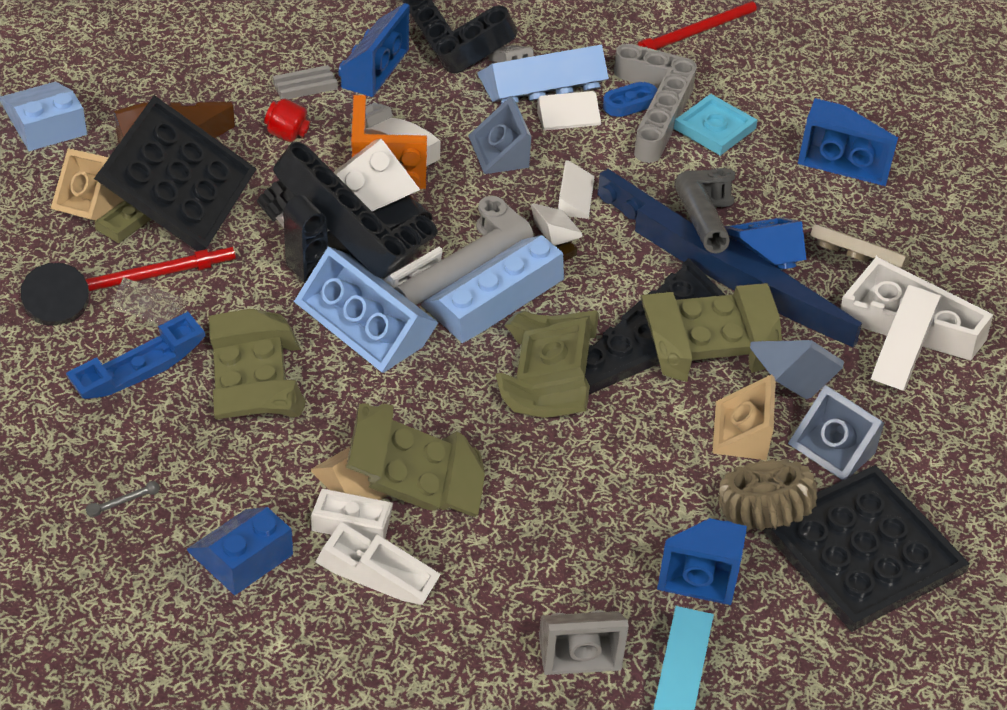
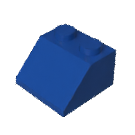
(775, 240)
(244, 548)
(703, 561)

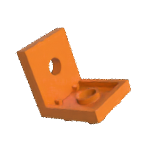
(406, 148)

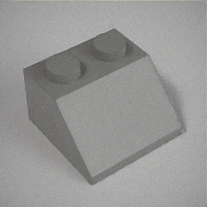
(582, 642)

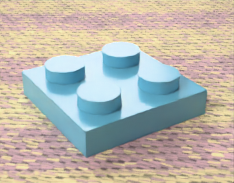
(715, 124)

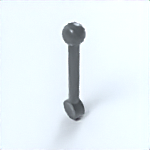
(95, 509)

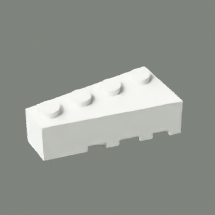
(374, 177)
(877, 294)

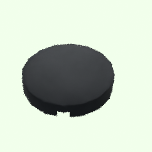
(54, 294)

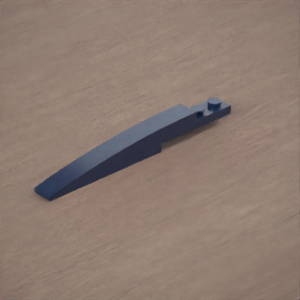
(731, 267)

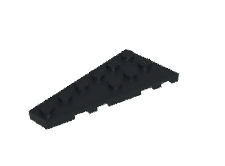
(629, 345)

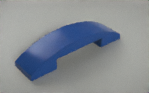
(175, 341)

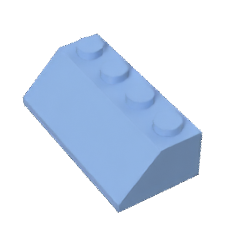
(545, 74)
(497, 287)
(364, 310)

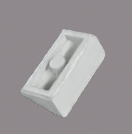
(568, 110)
(576, 191)
(555, 224)
(414, 268)
(360, 513)

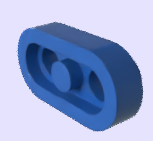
(629, 99)

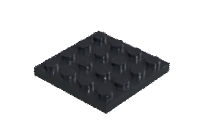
(176, 174)
(867, 549)

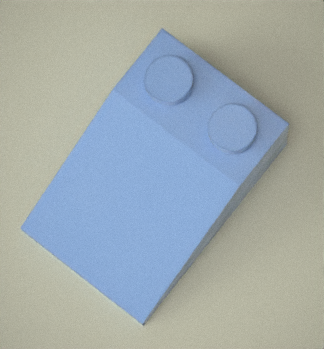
(45, 115)

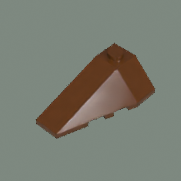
(210, 116)

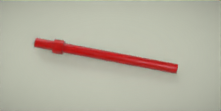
(698, 27)
(200, 260)

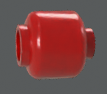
(287, 120)

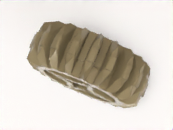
(768, 494)

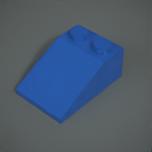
(846, 143)

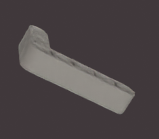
(675, 82)

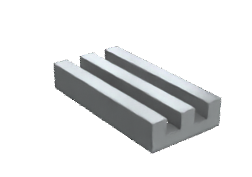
(511, 53)
(305, 82)

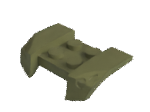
(710, 327)
(550, 363)
(252, 365)
(415, 464)

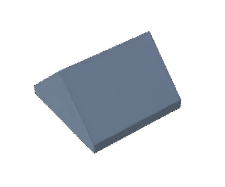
(502, 140)
(798, 364)
(837, 434)

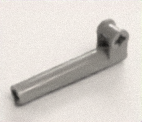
(500, 231)

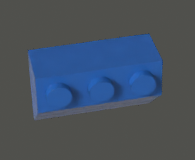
(377, 53)

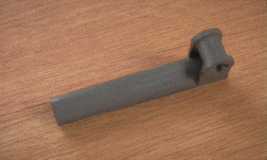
(699, 195)

